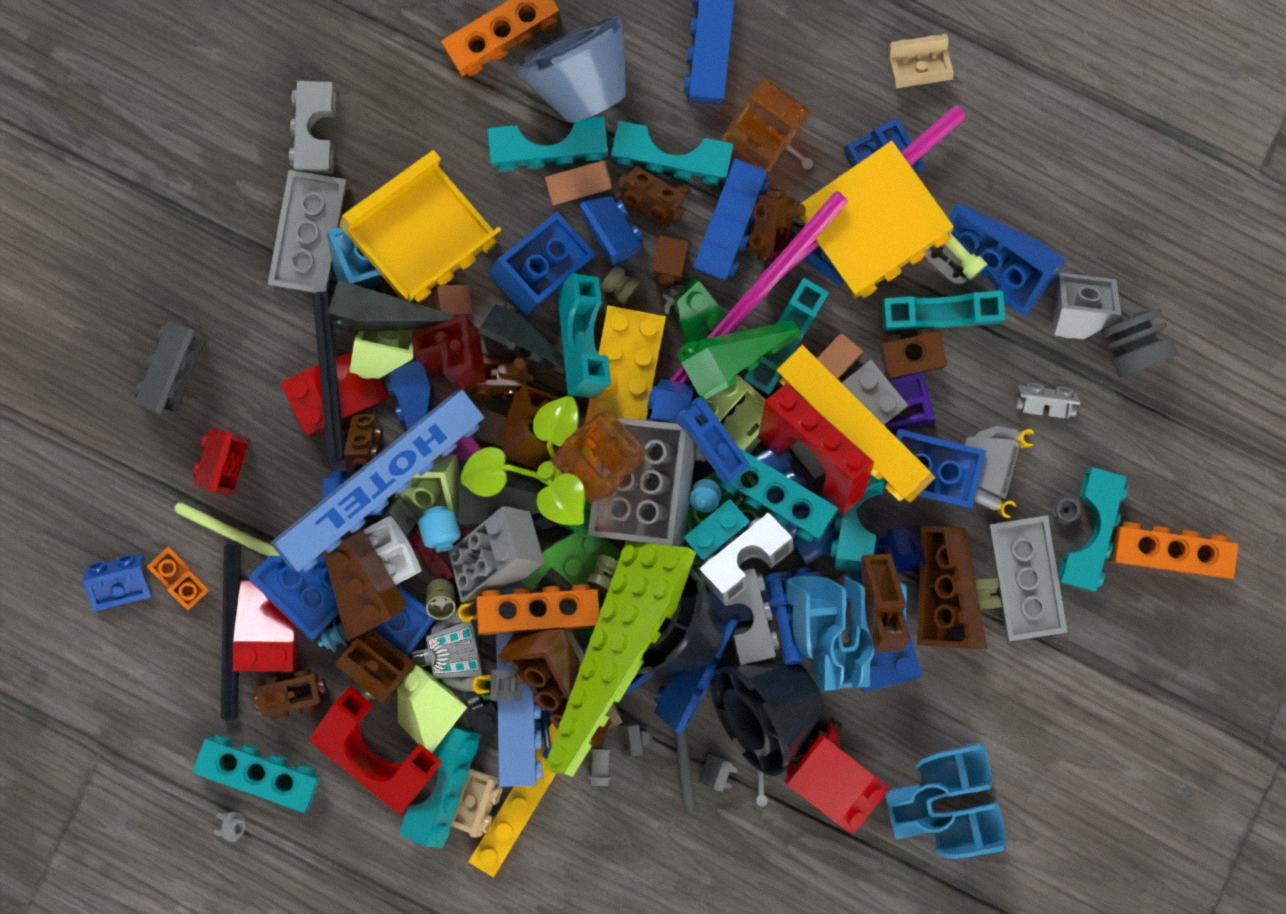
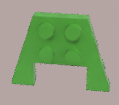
(573, 561)

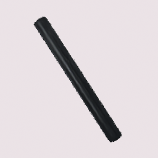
(328, 378)
(231, 587)

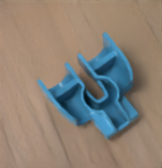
(818, 625)
(959, 831)

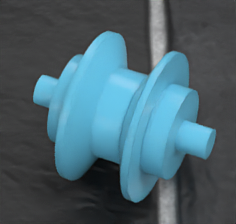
(705, 495)
(333, 637)

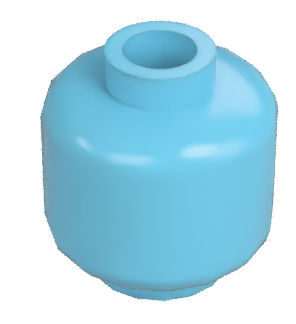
(439, 528)

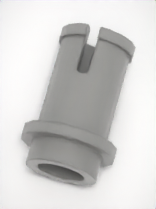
(600, 767)

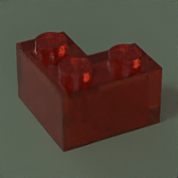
(451, 347)

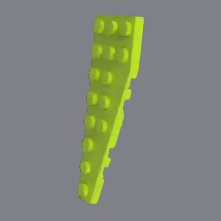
(637, 602)

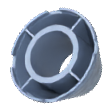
(579, 70)

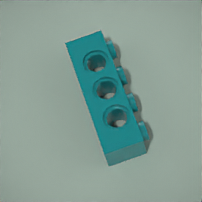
(810, 528)
(212, 766)

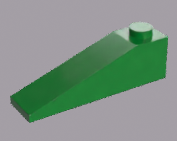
(718, 359)

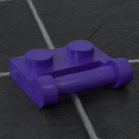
(913, 391)

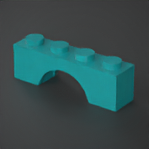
(511, 149)
(707, 161)
(578, 306)
(800, 309)
(942, 312)
(1103, 494)
(853, 537)
(431, 820)

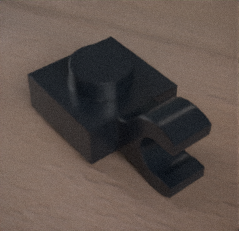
(483, 716)

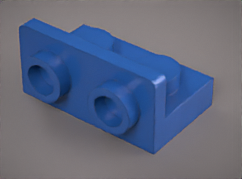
(116, 582)

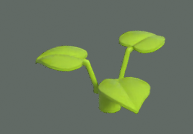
(565, 495)

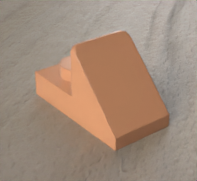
(450, 299)

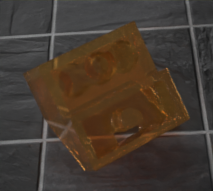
(748, 125)
(617, 453)

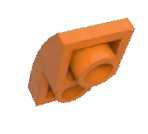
(178, 577)

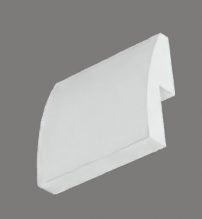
(393, 549)

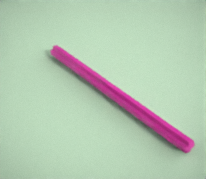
(916, 150)
(775, 271)

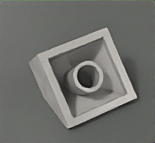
(1084, 305)

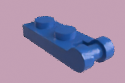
(712, 440)

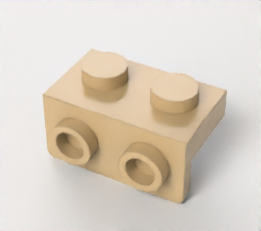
(920, 61)
(476, 803)

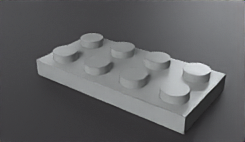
(301, 247)
(874, 393)
(1027, 578)

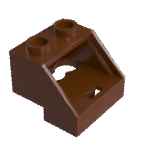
(516, 437)
(375, 665)

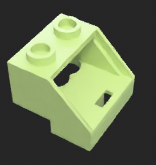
(742, 423)

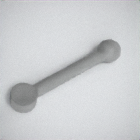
(807, 163)
(761, 799)

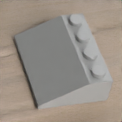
(656, 497)

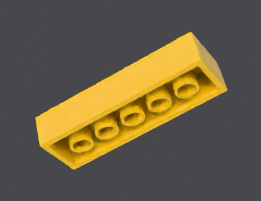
(633, 349)
(842, 409)

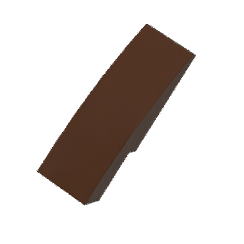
(884, 603)

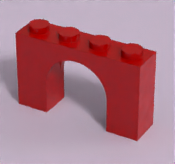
(846, 467)
(342, 742)

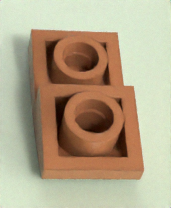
(579, 182)
(840, 356)

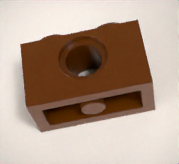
(669, 261)
(930, 354)

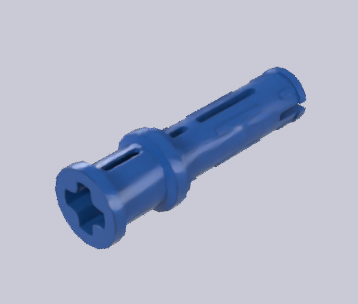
(779, 603)

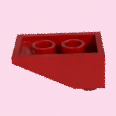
(355, 395)
(220, 461)
(263, 634)
(837, 784)

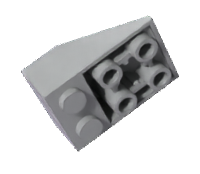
(496, 553)

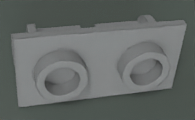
(1059, 400)

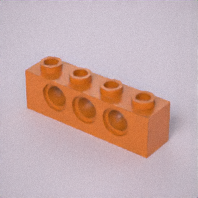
(484, 29)
(1220, 561)
(490, 621)

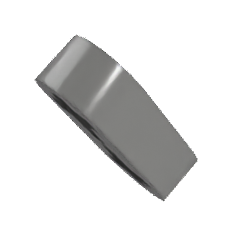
(943, 268)

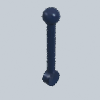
(545, 733)

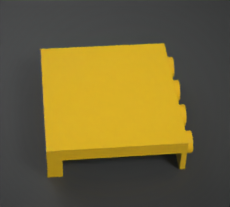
(882, 225)
(418, 230)

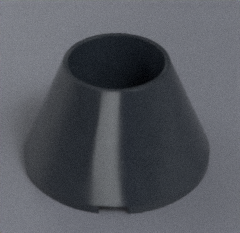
(690, 636)
(767, 710)

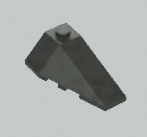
(370, 310)
(514, 333)
(518, 493)

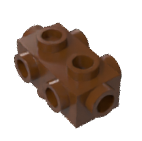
(653, 196)
(773, 224)
(503, 378)
(361, 441)
(280, 696)

